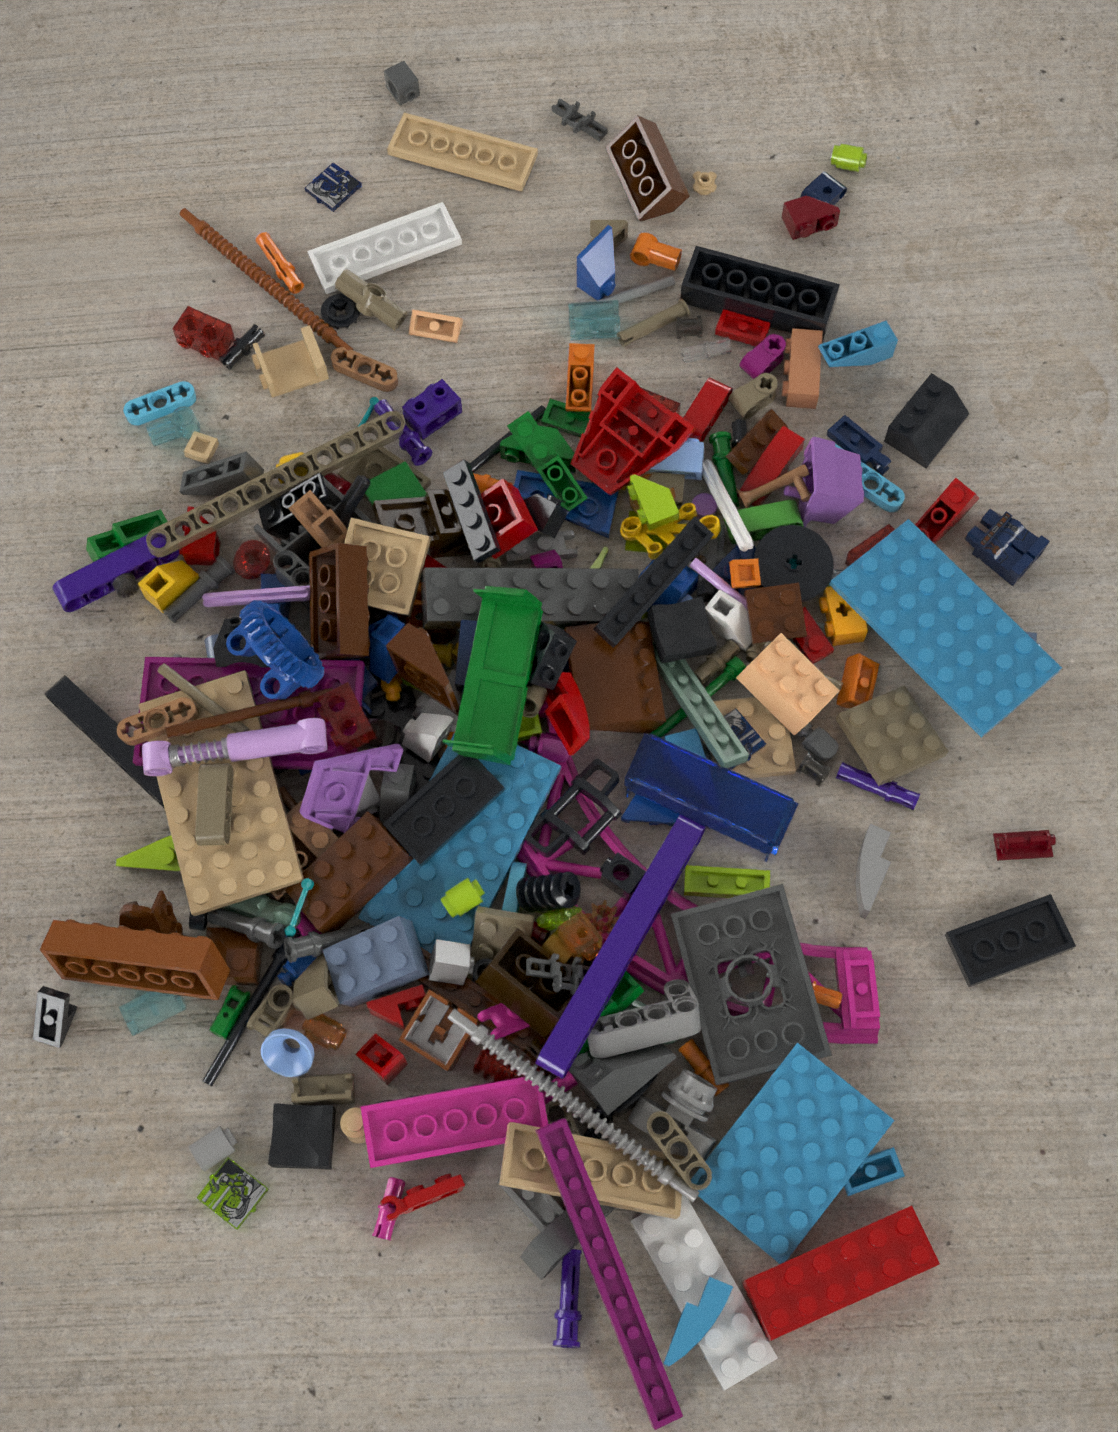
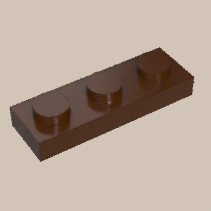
(755, 442)

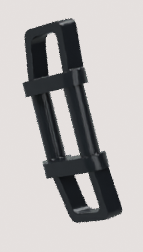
(567, 833)

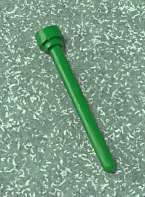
(731, 671)

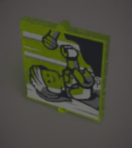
(232, 1193)

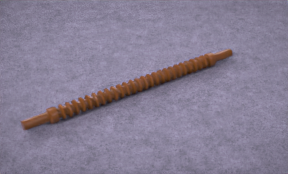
(264, 280)

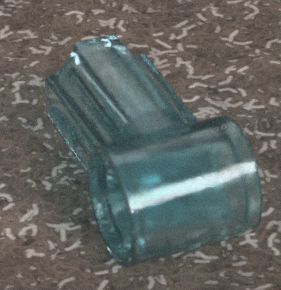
(173, 426)

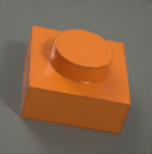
(745, 573)

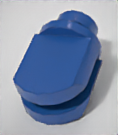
(294, 970)

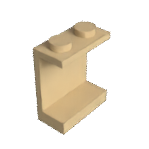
(291, 365)

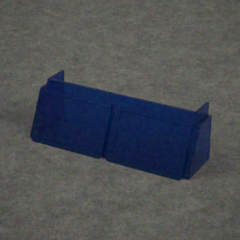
(710, 794)

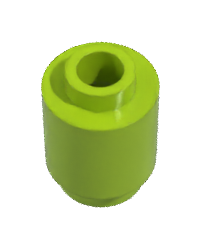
(848, 157)
(463, 897)

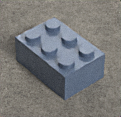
(375, 962)

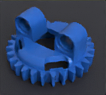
(289, 656)

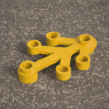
(632, 529)

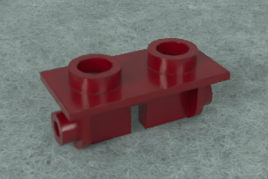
(1024, 845)

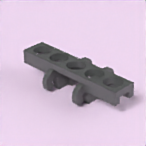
(584, 121)
(556, 974)

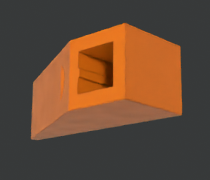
(580, 377)

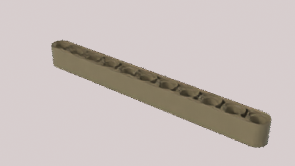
(269, 493)

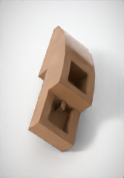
(318, 521)

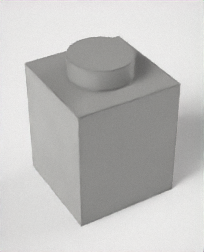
(450, 962)

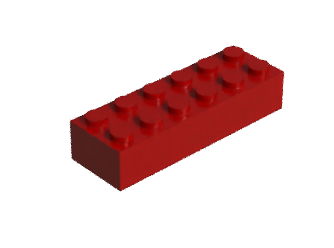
(840, 1273)

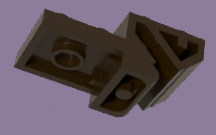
(427, 516)

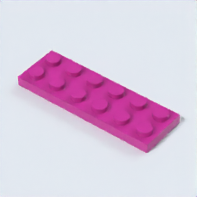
(449, 1120)

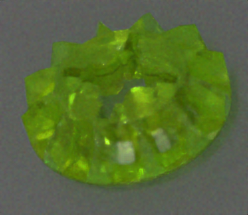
(554, 918)

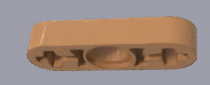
(370, 378)
(141, 735)

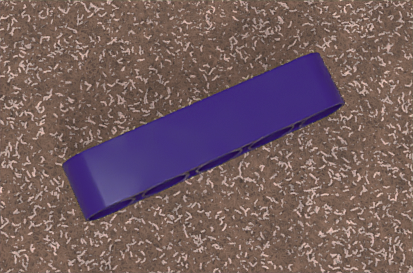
(97, 578)

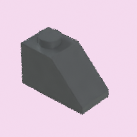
(396, 790)

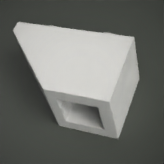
(729, 619)

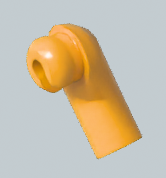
(393, 688)

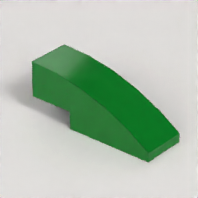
(123, 534)

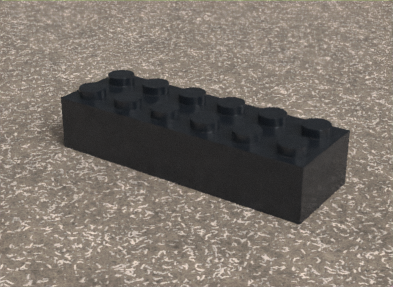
(758, 291)

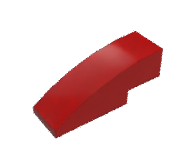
(774, 461)
(568, 713)

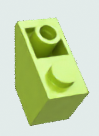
(655, 502)

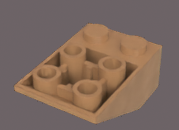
(309, 839)

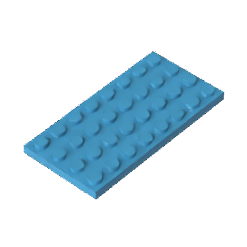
(945, 627)
(478, 852)

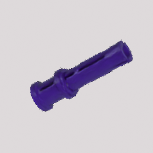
(409, 439)
(568, 1314)

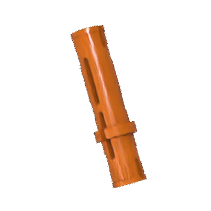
(284, 269)

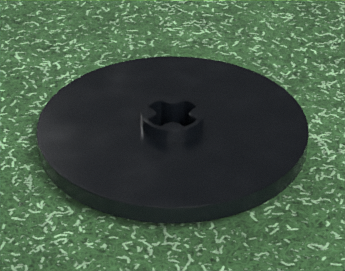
(800, 544)

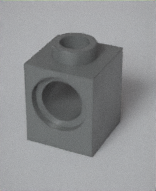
(402, 83)

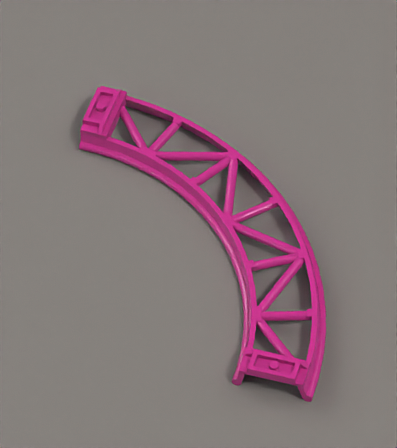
(853, 965)

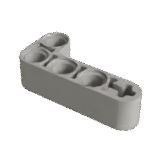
(649, 1024)

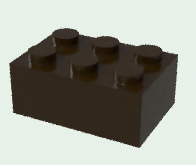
(525, 995)

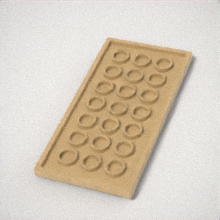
(261, 845)

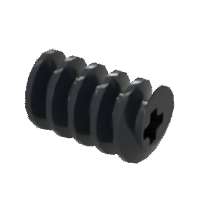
(548, 892)

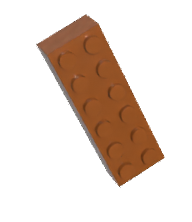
(136, 959)

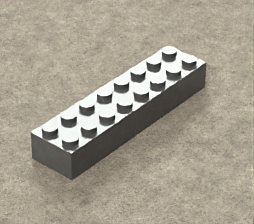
(566, 594)

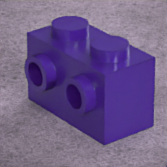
(432, 408)

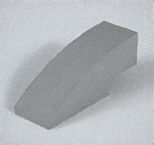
(871, 868)

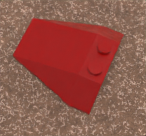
(627, 434)

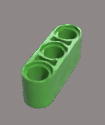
(764, 518)

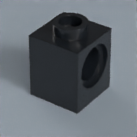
(625, 887)

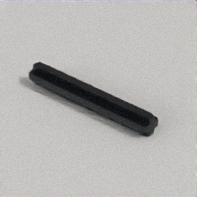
(349, 502)

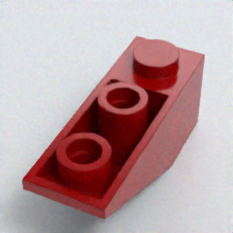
(947, 510)

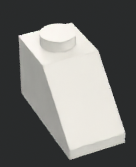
(426, 734)

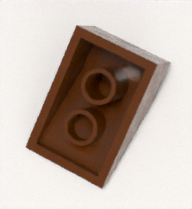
(420, 666)

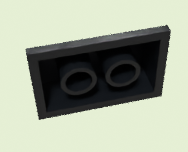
(927, 421)

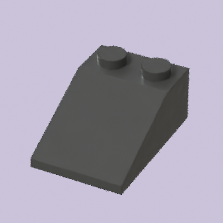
(618, 1077)

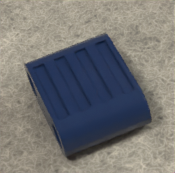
(825, 189)

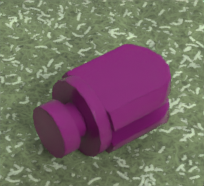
(549, 747)

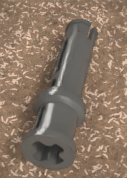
(207, 581)
(256, 929)
(315, 943)

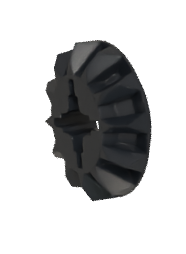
(339, 302)

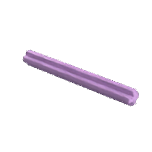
(267, 595)

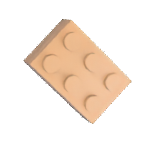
(787, 684)

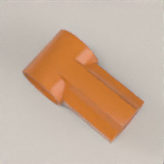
(649, 250)

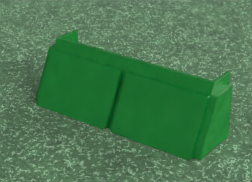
(498, 675)

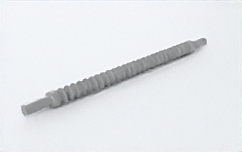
(665, 1174)

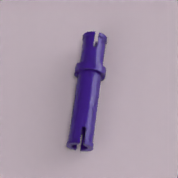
(889, 790)

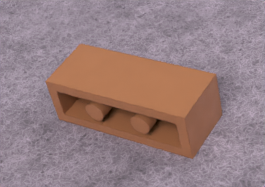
(802, 368)

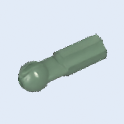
(267, 908)

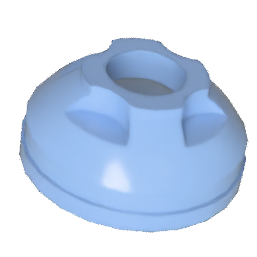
(283, 1058)

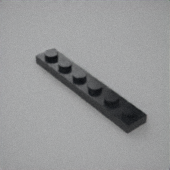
(653, 582)

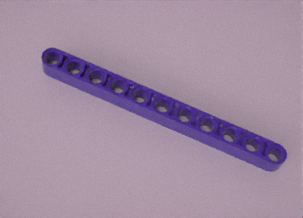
(620, 948)

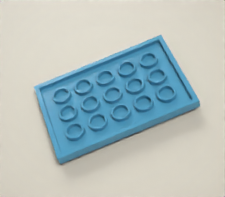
(791, 1153)

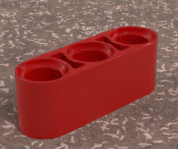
(707, 407)

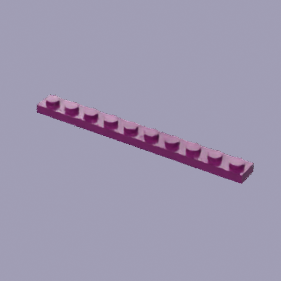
(609, 1274)

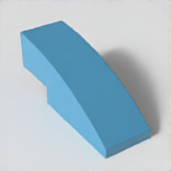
(697, 1320)

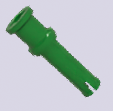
(721, 447)

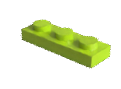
(723, 882)

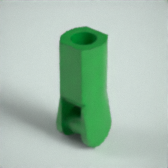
(228, 1016)

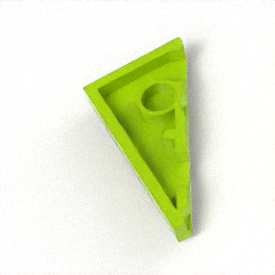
(157, 855)

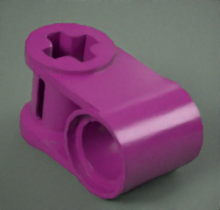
(764, 356)

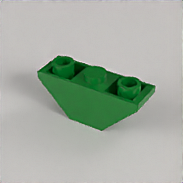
(512, 451)

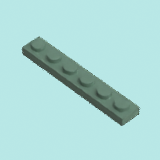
(702, 712)

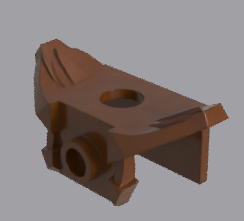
(158, 918)

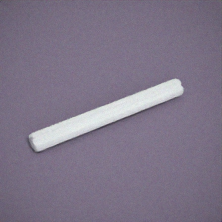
(726, 506)

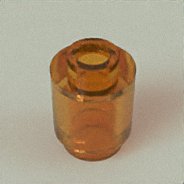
(324, 1031)

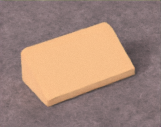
(435, 326)

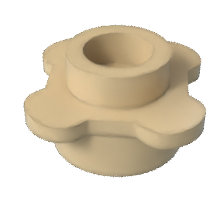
(706, 187)

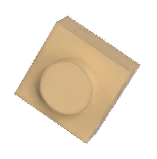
(201, 447)

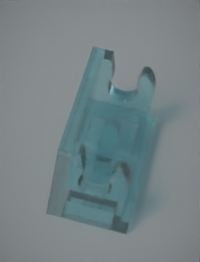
(594, 319)
(151, 1010)

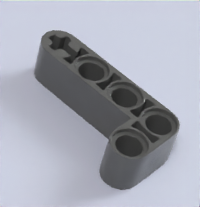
(553, 1244)

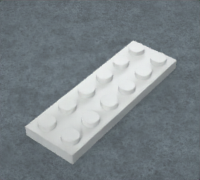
(386, 246)
(685, 1261)

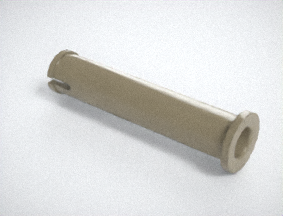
(653, 323)

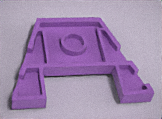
(339, 782)

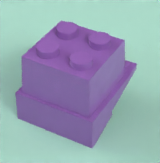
(832, 481)

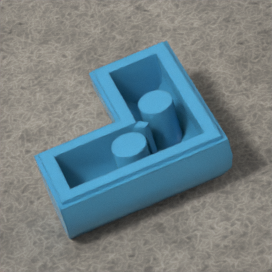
(875, 1171)

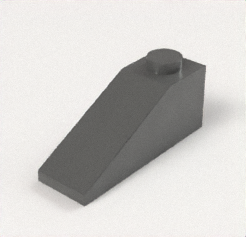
(220, 476)

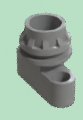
(688, 1100)

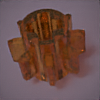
(602, 910)

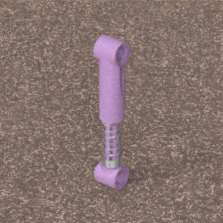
(304, 737)

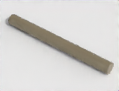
(198, 696)

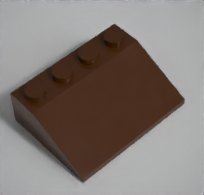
(618, 682)

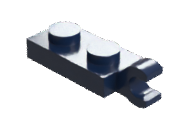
(856, 440)

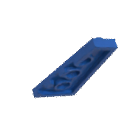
(593, 513)

